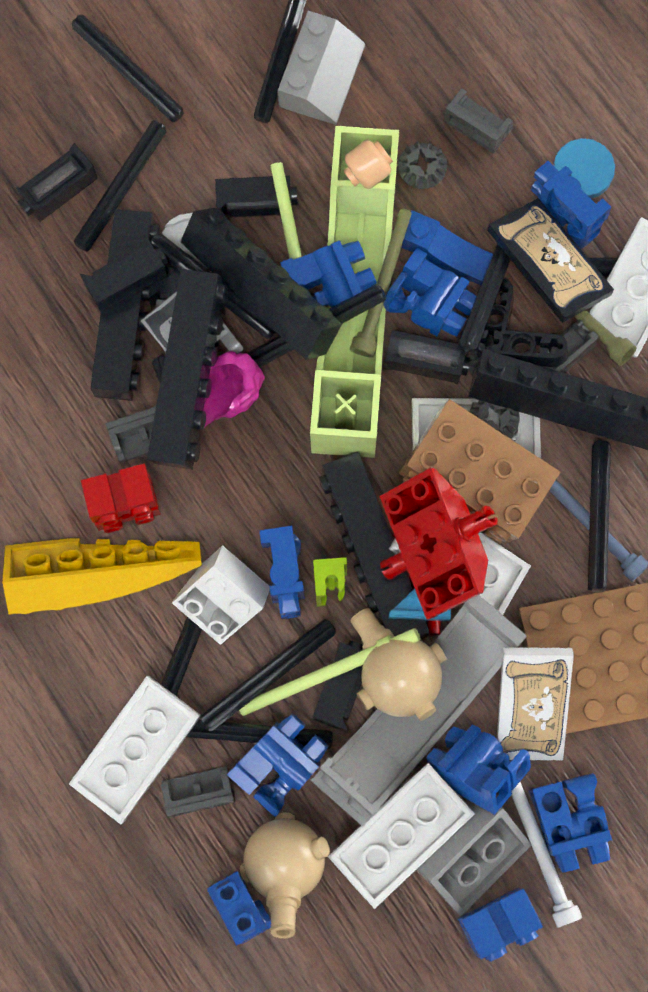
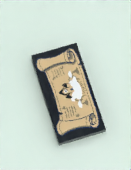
(550, 260)

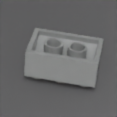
(320, 69)
(474, 857)

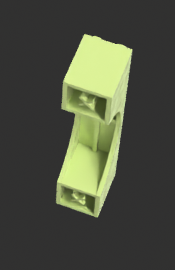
(344, 382)

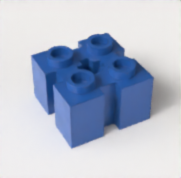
(501, 923)

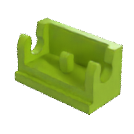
(329, 574)

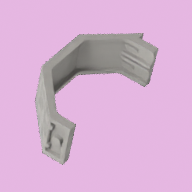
(390, 746)

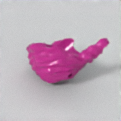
(234, 386)

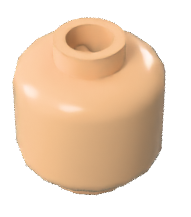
(367, 164)

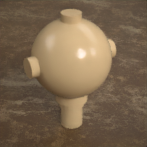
(399, 675)
(284, 864)

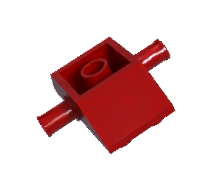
(437, 541)

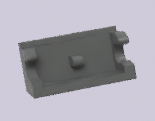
(476, 122)
(579, 345)
(132, 434)
(197, 792)

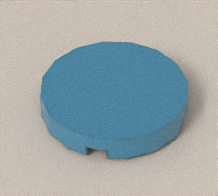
(589, 164)

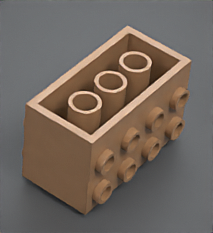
(483, 469)

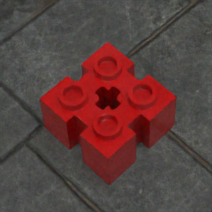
(121, 498)

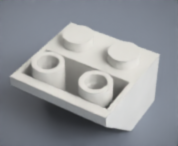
(222, 595)

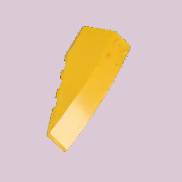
(77, 574)

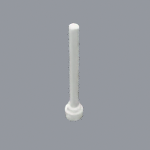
(564, 910)

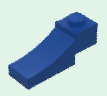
(446, 248)

